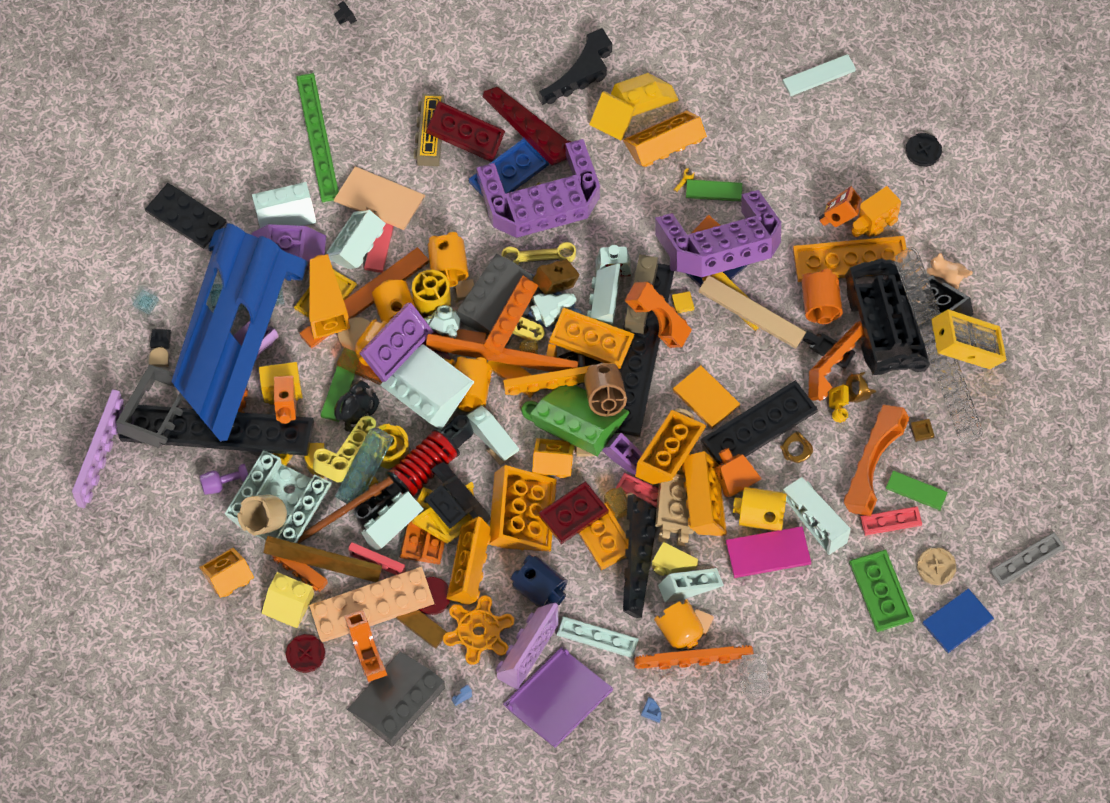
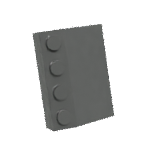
(491, 294)
(397, 700)

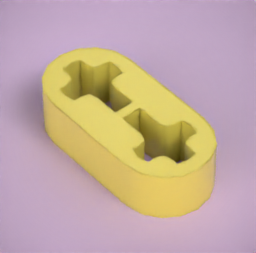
(529, 325)

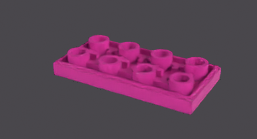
(768, 552)

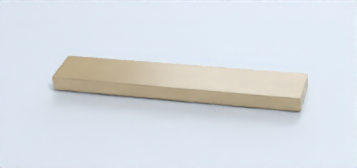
(752, 312)

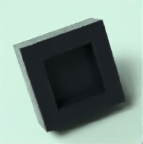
(344, 14)
(160, 338)

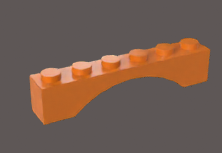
(888, 427)

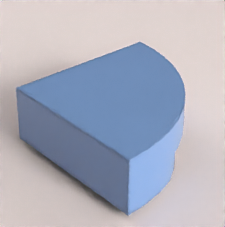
(466, 693)
(652, 710)

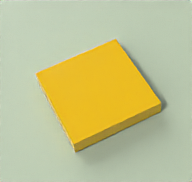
(612, 115)

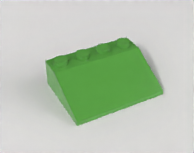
(569, 417)

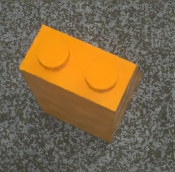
(327, 307)

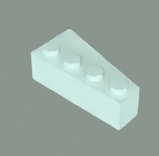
(817, 515)

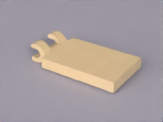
(672, 511)

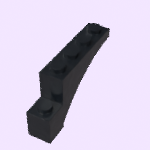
(586, 69)

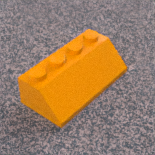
(665, 138)
(669, 448)
(704, 495)
(469, 561)

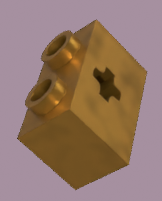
(556, 277)

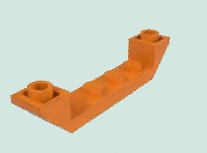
(817, 382)

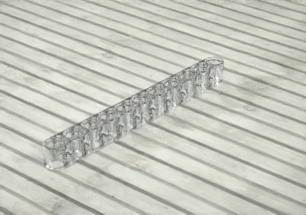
(945, 367)

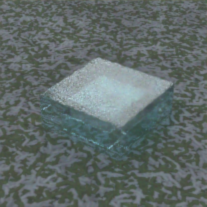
(145, 302)

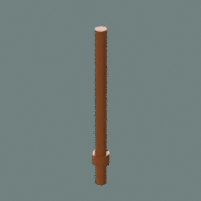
(374, 490)

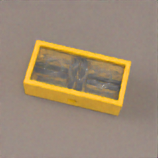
(968, 339)

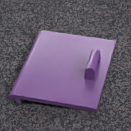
(558, 697)

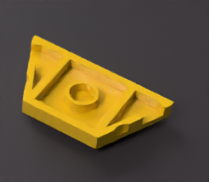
(434, 525)

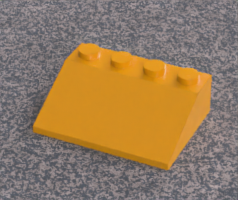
(515, 507)

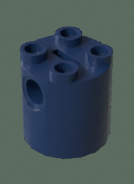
(545, 587)

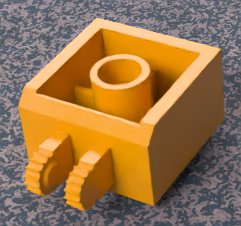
(877, 213)

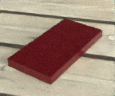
(465, 131)

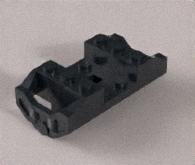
(886, 319)

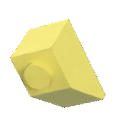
(672, 560)

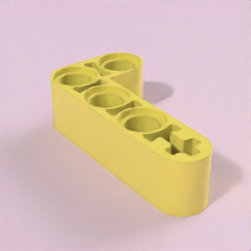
(329, 463)

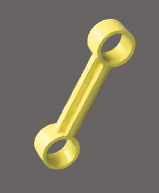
(543, 254)

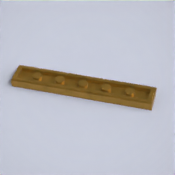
(322, 559)

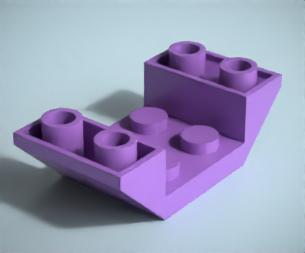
(295, 240)

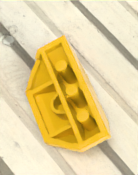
(645, 92)

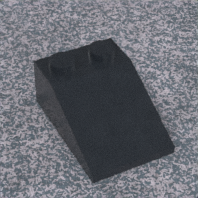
(950, 298)

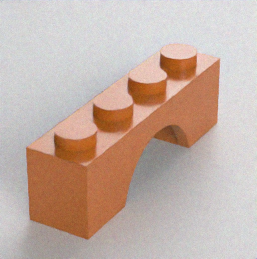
(672, 328)

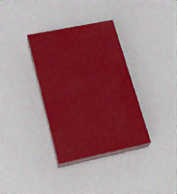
(573, 512)

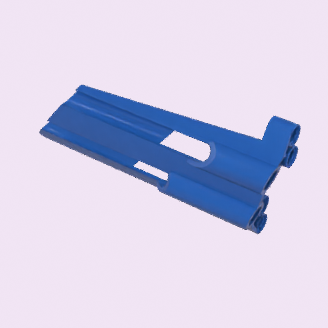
(212, 362)

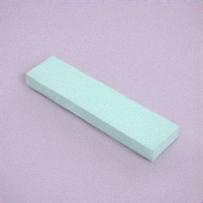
(819, 75)
(597, 637)

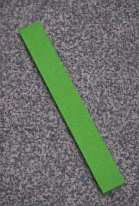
(317, 137)

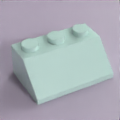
(284, 206)
(356, 239)
(605, 294)
(391, 520)

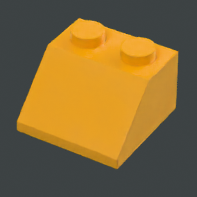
(553, 457)
(227, 572)

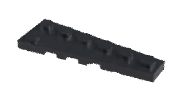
(639, 553)

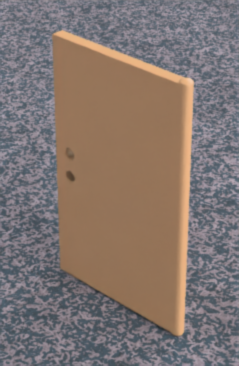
(385, 198)

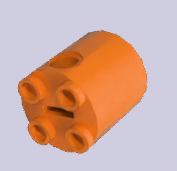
(821, 296)

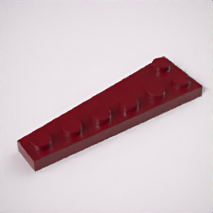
(535, 131)

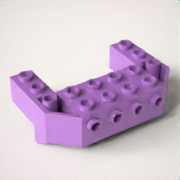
(544, 204)
(724, 245)

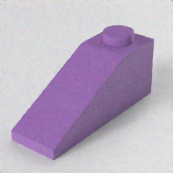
(623, 453)

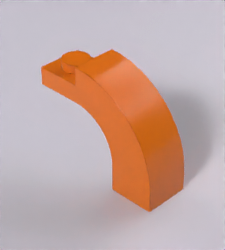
(365, 646)

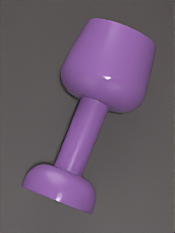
(212, 481)

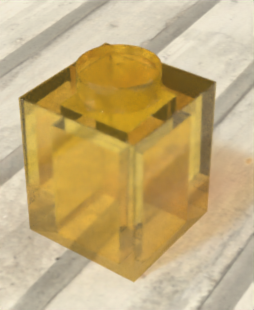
(617, 502)

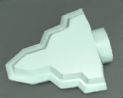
(549, 306)

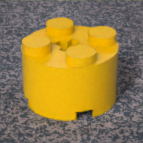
(398, 448)

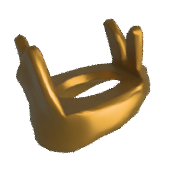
(864, 392)
(797, 437)

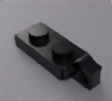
(822, 344)

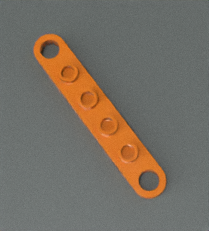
(686, 658)

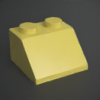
(287, 600)

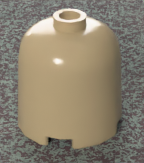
(262, 514)

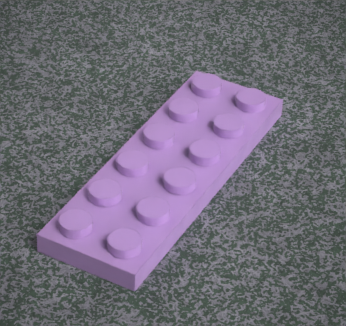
(97, 451)

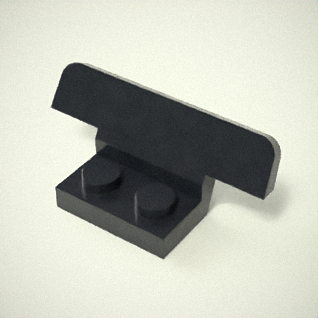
(452, 498)

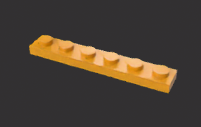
(546, 380)

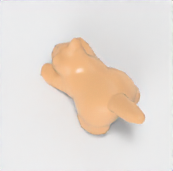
(951, 272)

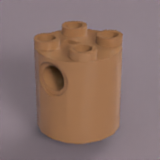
(605, 389)

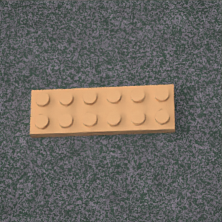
(378, 601)

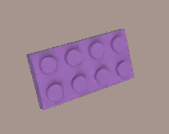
(396, 342)

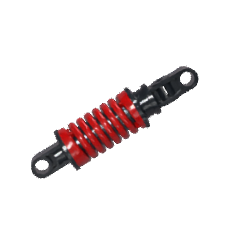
(415, 469)

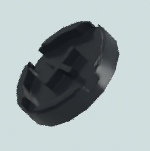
(923, 149)

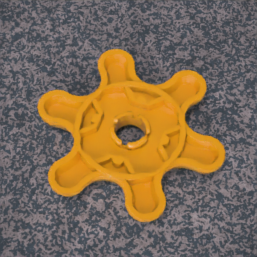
(479, 617)

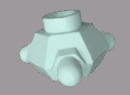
(444, 321)

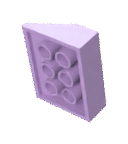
(528, 646)

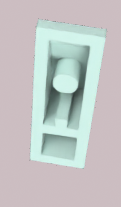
(492, 433)
(688, 584)

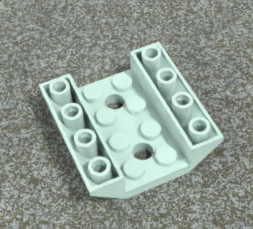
(271, 478)

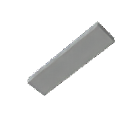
(1027, 559)

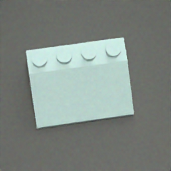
(429, 386)

